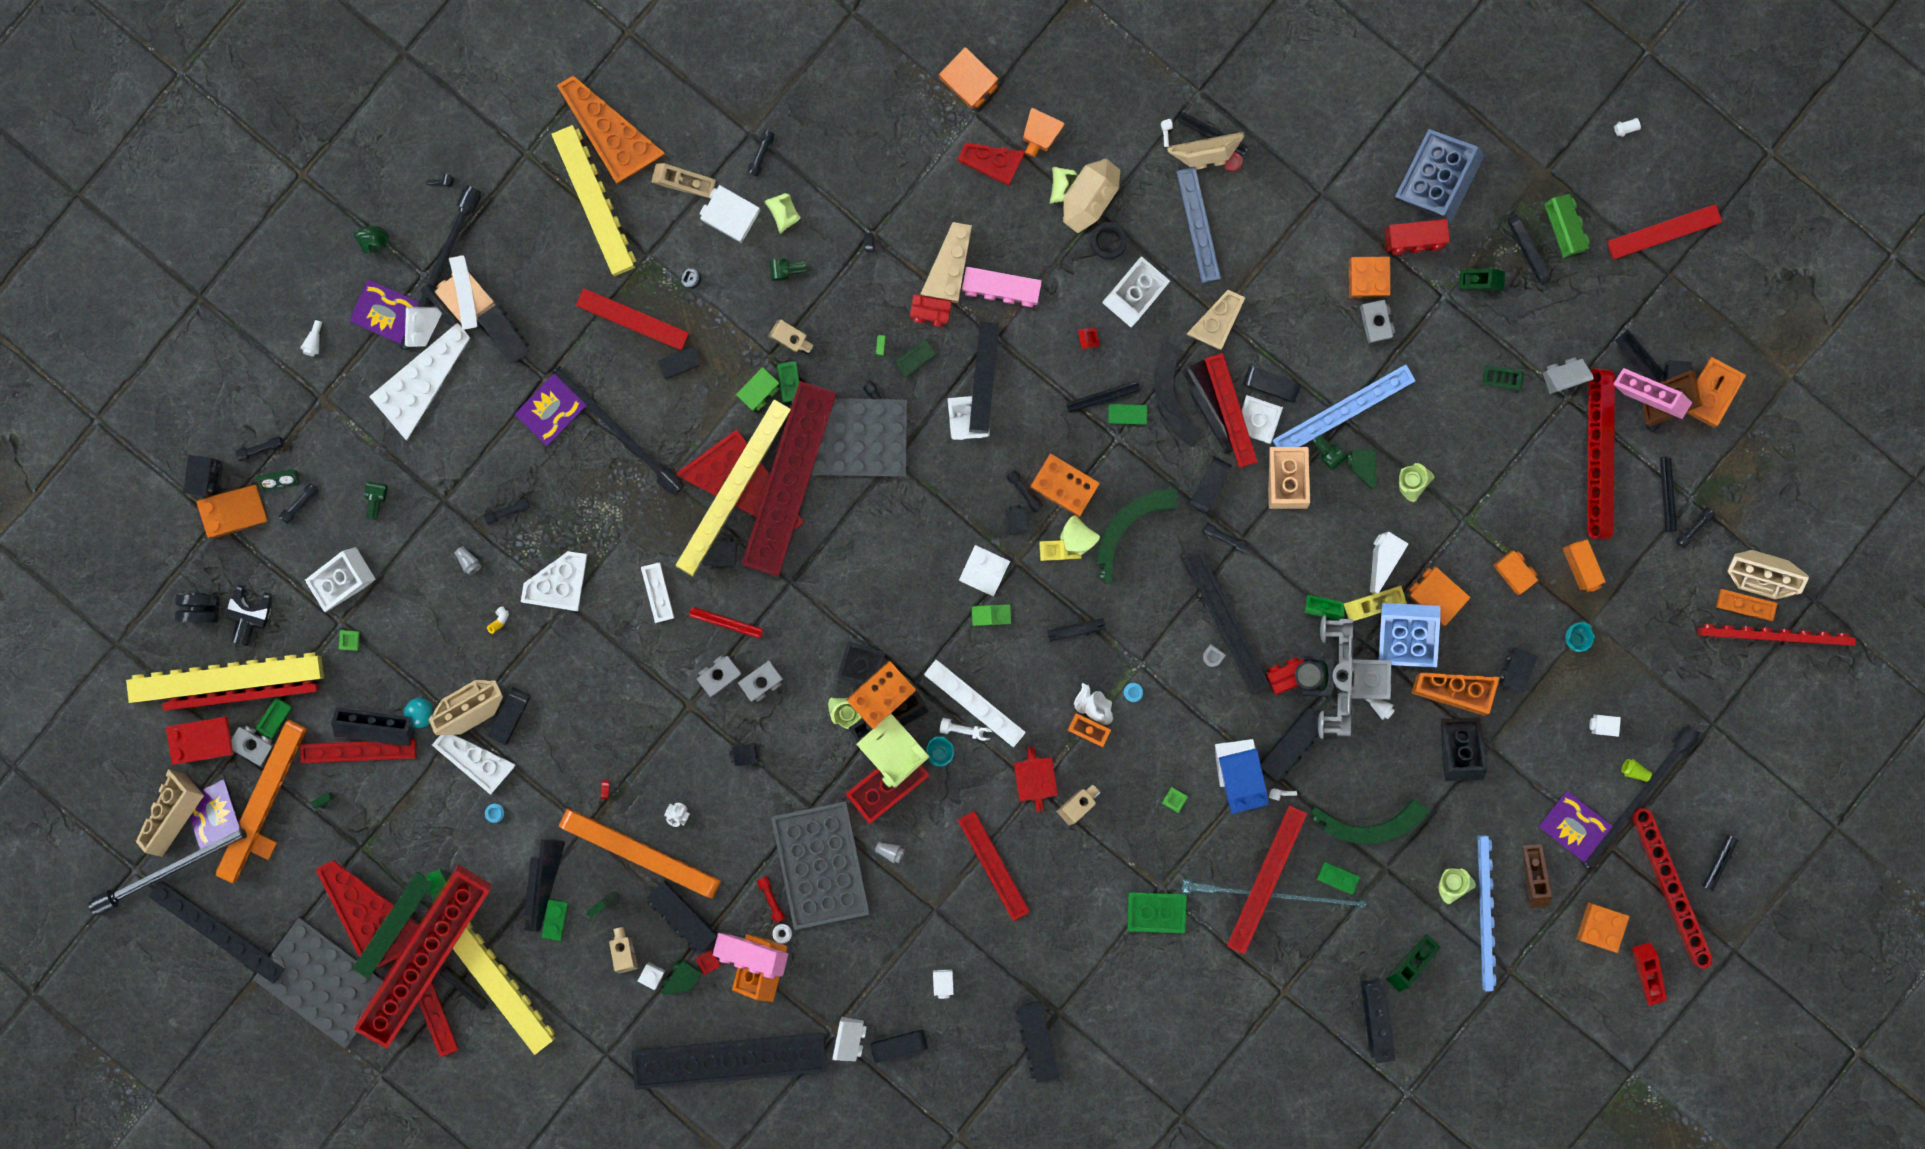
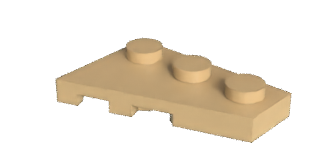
(1218, 321)

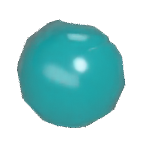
(1579, 637)
(420, 711)
(940, 751)

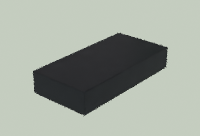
(679, 362)

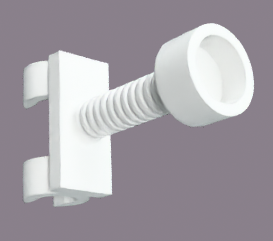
(977, 732)

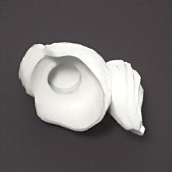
(1094, 705)

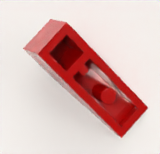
(1650, 973)

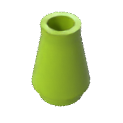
(1634, 770)

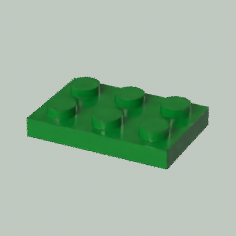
(1156, 912)

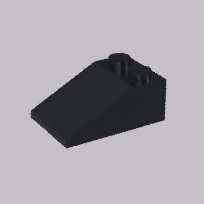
(1463, 749)

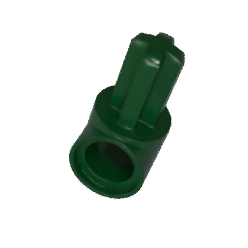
(781, 268)
(1331, 454)
(375, 494)

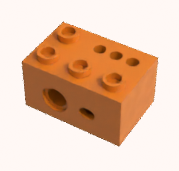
(1716, 389)
(1064, 485)
(881, 694)

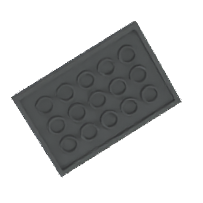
(864, 438)
(820, 865)
(320, 982)

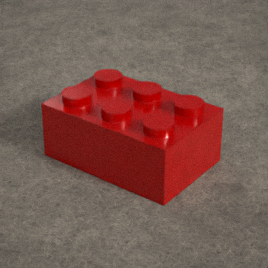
(1416, 237)

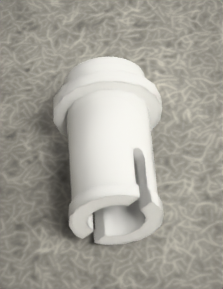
(1627, 127)

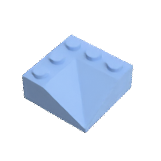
(1409, 634)

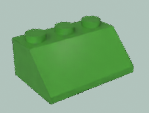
(1567, 225)

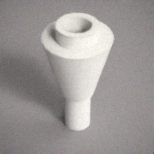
(311, 344)
(1381, 707)

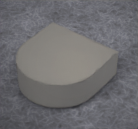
(1212, 656)

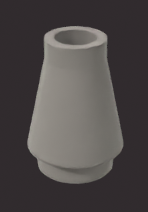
(467, 561)
(890, 851)

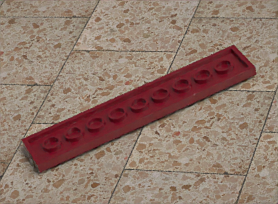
(789, 478)

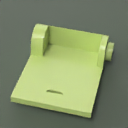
(894, 753)

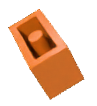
(1516, 572)
(1089, 729)

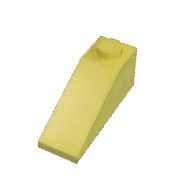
(1372, 604)

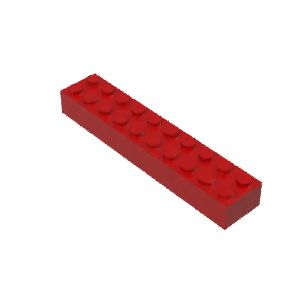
(422, 956)

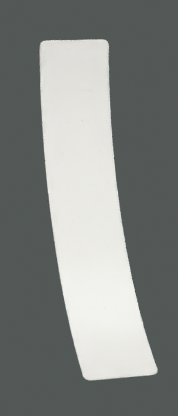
(464, 292)

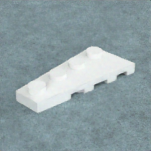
(479, 764)

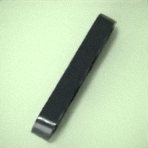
(1528, 249)

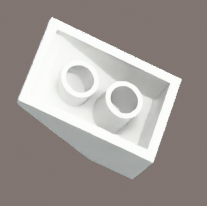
(1136, 291)
(1385, 557)
(340, 579)

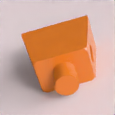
(1041, 131)

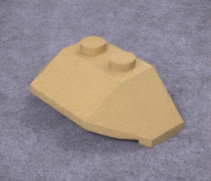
(1207, 151)
(1090, 194)
(1766, 575)
(466, 708)

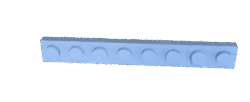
(1346, 408)
(1486, 921)

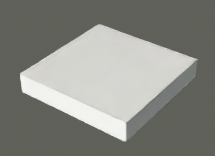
(1260, 418)

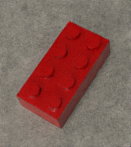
(874, 797)

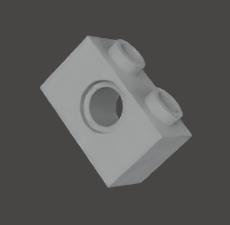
(1373, 332)
(729, 670)
(749, 683)
(241, 741)

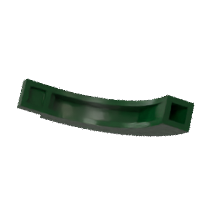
(1150, 502)
(1400, 824)

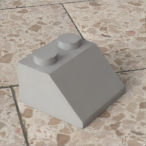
(1567, 375)

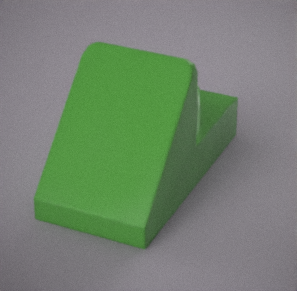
(991, 615)

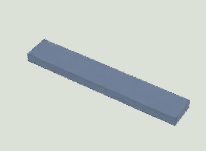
(1198, 225)

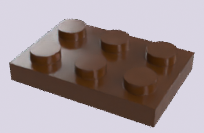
(1684, 383)

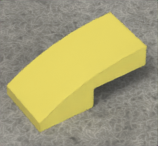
(1056, 551)

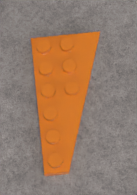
(614, 138)

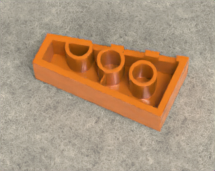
(1460, 691)

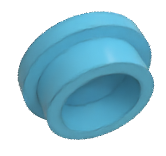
(1133, 692)
(494, 813)

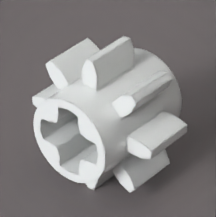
(676, 814)

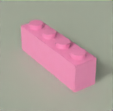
(1002, 286)
(1652, 393)
(751, 955)

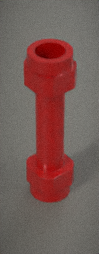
(777, 914)

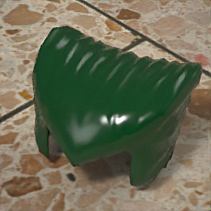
(370, 238)

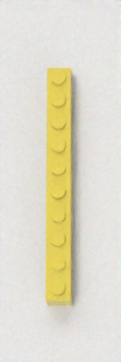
(733, 488)
(224, 679)

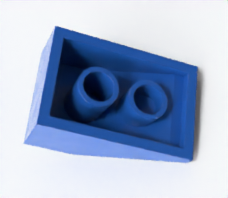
(1243, 781)

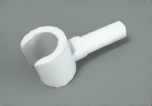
(1165, 126)
(1276, 793)

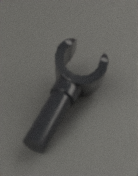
(446, 181)

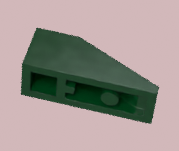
(1413, 964)

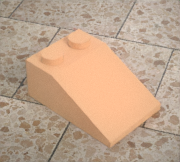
(1289, 478)

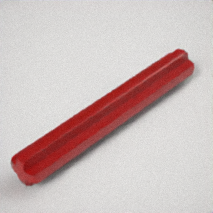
(726, 622)

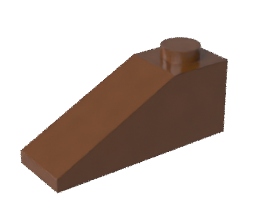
(1536, 876)

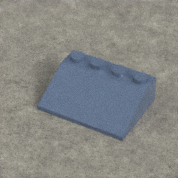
(1440, 175)

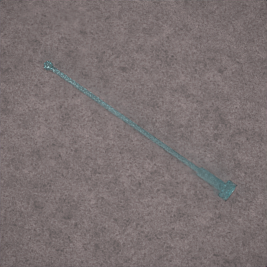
(1188, 886)

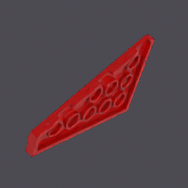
(715, 466)
(361, 909)

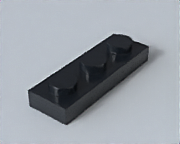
(1639, 356)

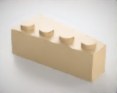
(949, 267)
(169, 814)

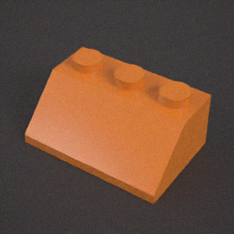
(754, 984)

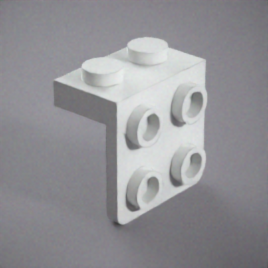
(960, 418)

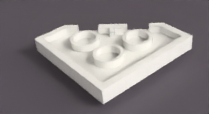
(558, 583)

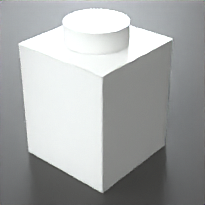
(1605, 725)
(651, 976)
(943, 983)

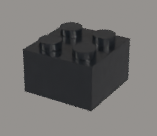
(202, 476)
(859, 663)

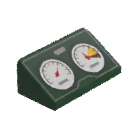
(278, 480)

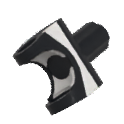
(246, 616)

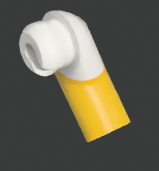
(500, 621)

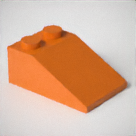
(231, 511)

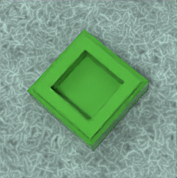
(880, 345)
(349, 640)
(1174, 799)

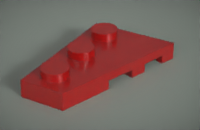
(991, 161)

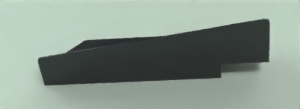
(1207, 402)
(541, 881)

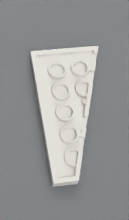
(415, 386)

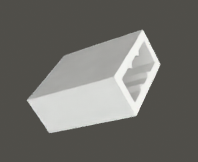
(729, 213)

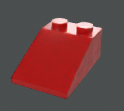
(199, 740)

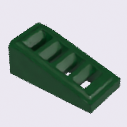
(1520, 375)

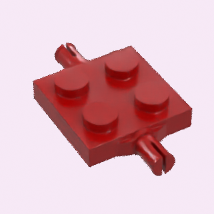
(1035, 779)

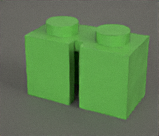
(758, 389)

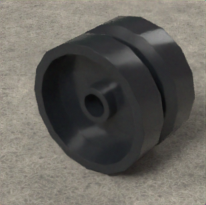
(196, 608)

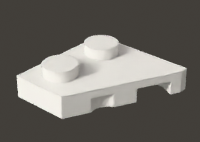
(420, 325)

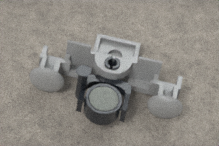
(1371, 677)

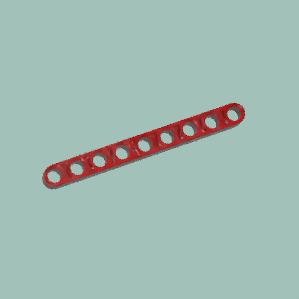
(1601, 454)
(1679, 893)

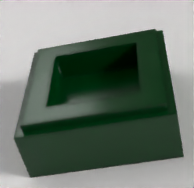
(322, 800)

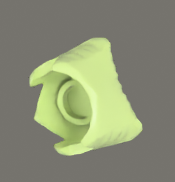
(1061, 184)
(783, 211)
(1414, 480)
(1078, 536)
(842, 712)
(1455, 884)

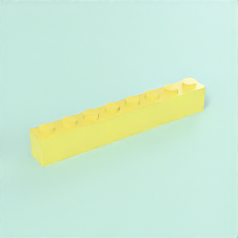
(593, 200)
(503, 990)

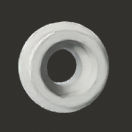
(777, 938)

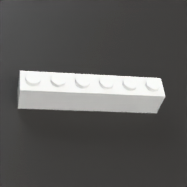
(974, 703)

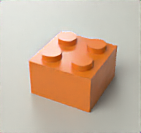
(1369, 277)
(1602, 927)

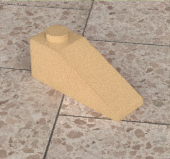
(682, 180)

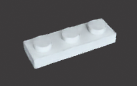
(657, 592)

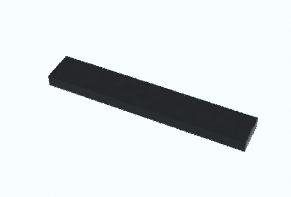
(984, 377)

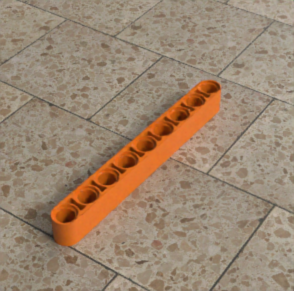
(262, 800)
(639, 853)

